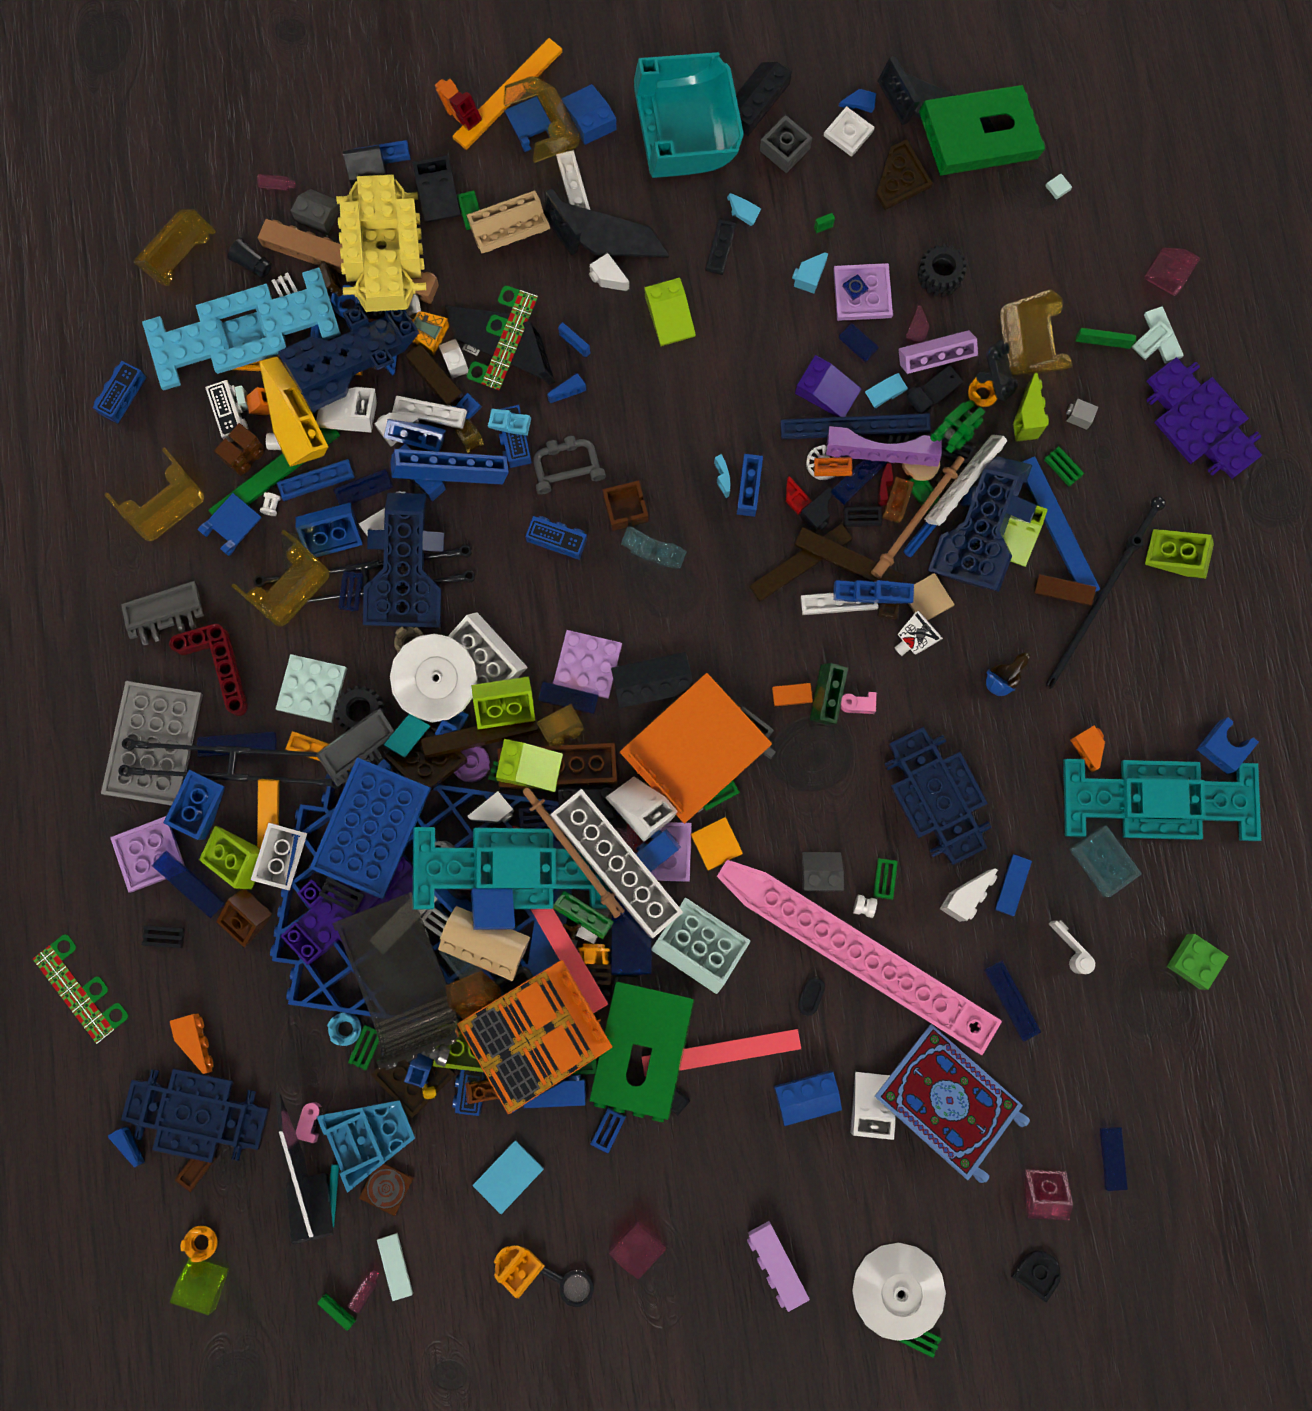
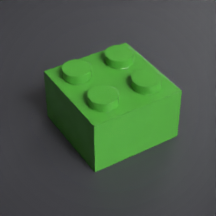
(1197, 961)

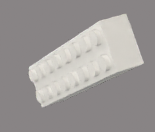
(616, 863)

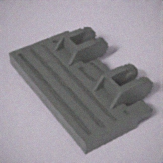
(160, 609)
(358, 742)

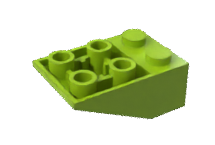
(1031, 417)
(1022, 536)

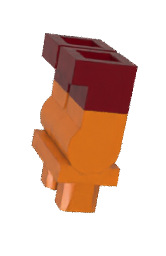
(458, 104)

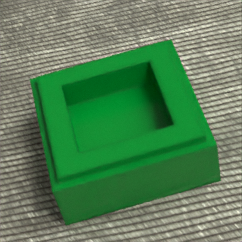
(824, 223)

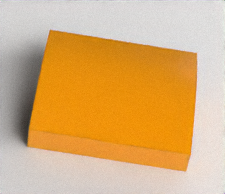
(716, 843)

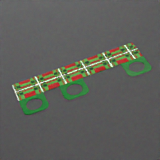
(510, 337)
(76, 997)

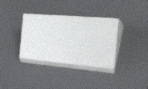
(273, 857)

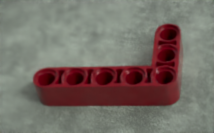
(220, 662)

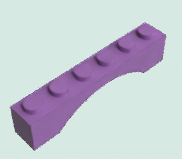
(847, 444)

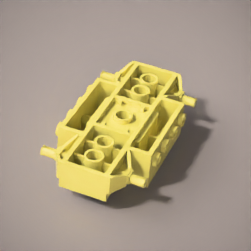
(373, 216)

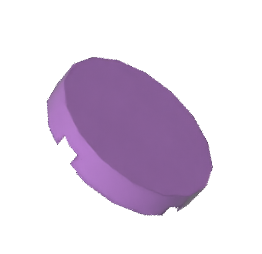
(476, 767)

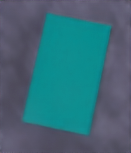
(406, 735)

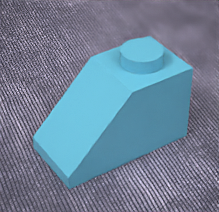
(809, 273)

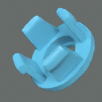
(333, 1029)

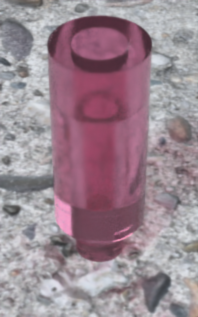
(275, 182)
(363, 1292)

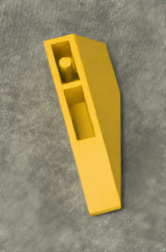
(290, 415)

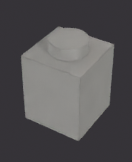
(1081, 413)

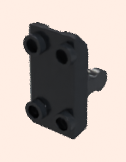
(999, 371)
(597, 795)

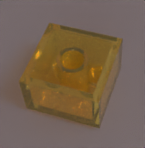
(561, 726)

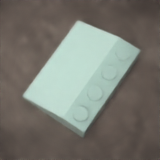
(701, 946)

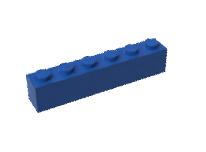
(448, 466)

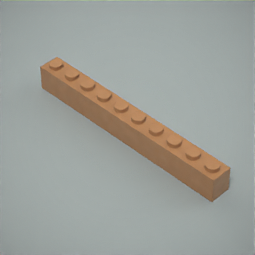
(315, 250)

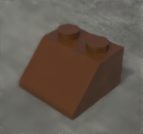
(243, 917)

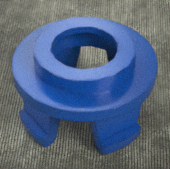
(338, 301)

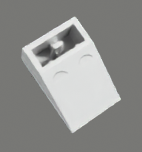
(350, 413)
(642, 807)
(963, 900)
(869, 1115)

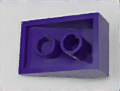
(827, 387)

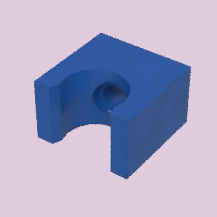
(1221, 752)

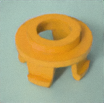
(974, 396)
(594, 953)
(189, 1246)

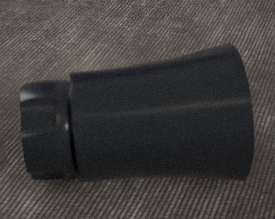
(249, 258)

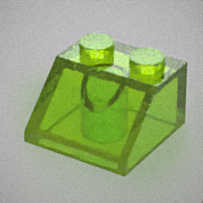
(199, 1286)

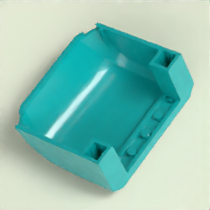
(687, 113)

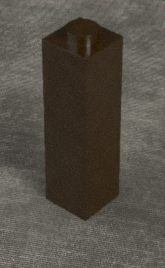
(434, 376)

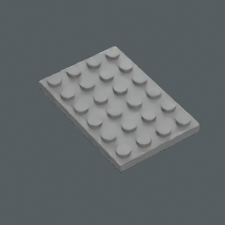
(157, 717)

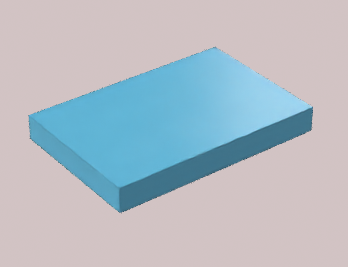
(508, 1177)

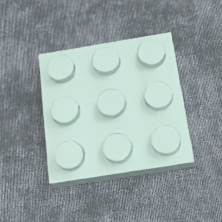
(311, 688)

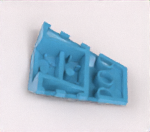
(366, 1138)

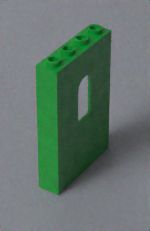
(959, 138)
(651, 1021)

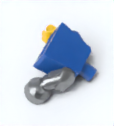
(420, 1068)

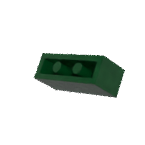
(828, 693)

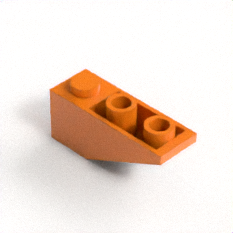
(190, 1038)

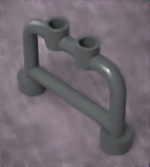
(570, 444)

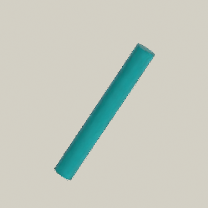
(333, 1188)

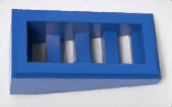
(570, 387)
(127, 1146)

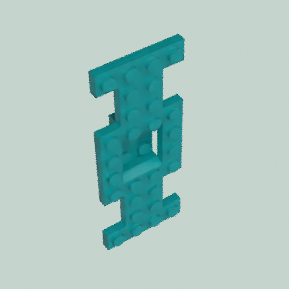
(1162, 791)
(499, 861)

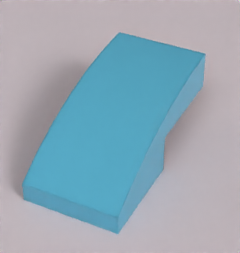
(886, 390)
(508, 422)
(724, 479)

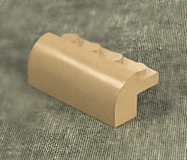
(508, 222)
(488, 949)

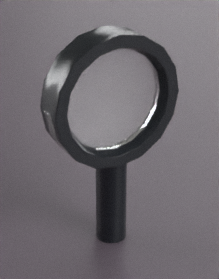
(575, 1287)

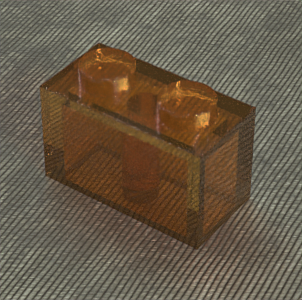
(898, 500)

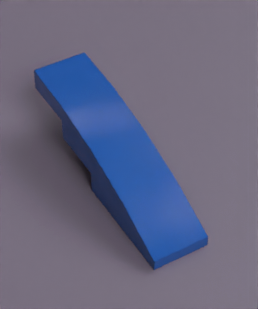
(873, 592)

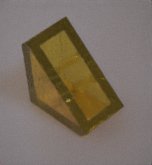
(469, 436)

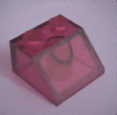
(1172, 269)
(1047, 1195)
(637, 1250)

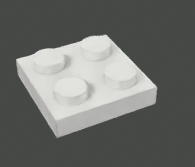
(849, 131)

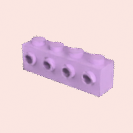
(938, 352)
(778, 1266)

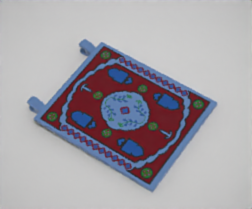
(950, 1102)

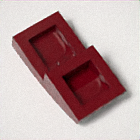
(885, 481)

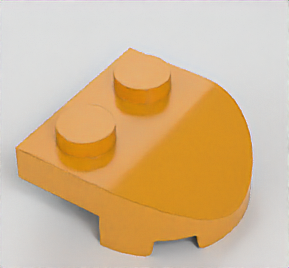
(516, 1269)

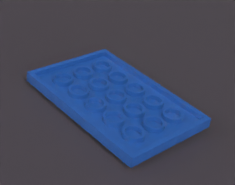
(370, 828)

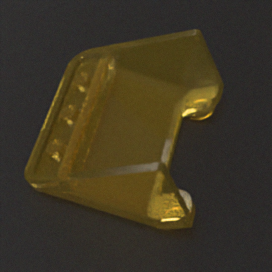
(1030, 334)

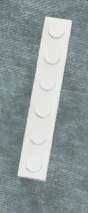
(965, 480)

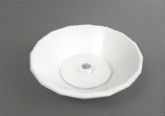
(414, 681)
(877, 1287)

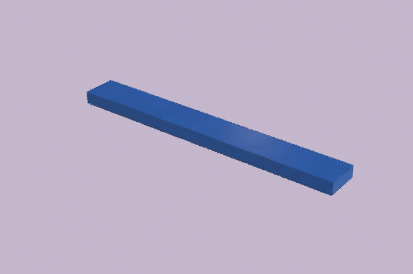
(1059, 527)

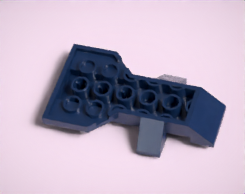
(364, 347)
(990, 506)
(403, 544)

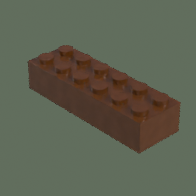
(580, 765)

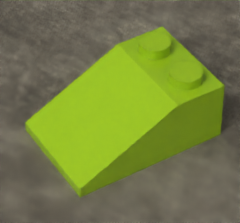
(669, 311)
(1180, 552)
(529, 766)
(230, 858)

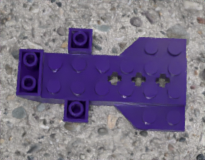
(315, 932)

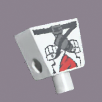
(917, 635)

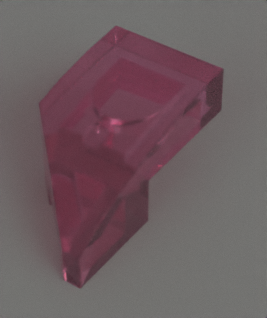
(918, 327)

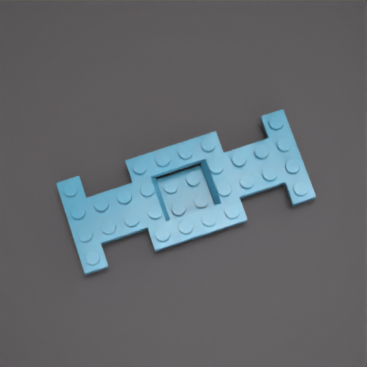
(243, 338)

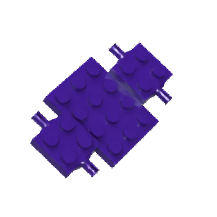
(1202, 419)

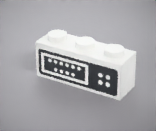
(225, 408)

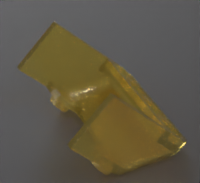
(562, 130)
(173, 244)
(165, 507)
(292, 589)

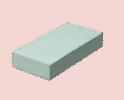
(1152, 339)

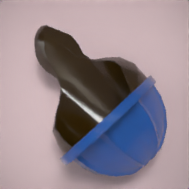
(1005, 677)

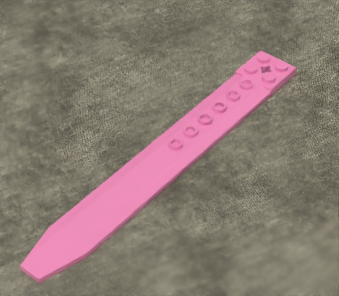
(860, 955)

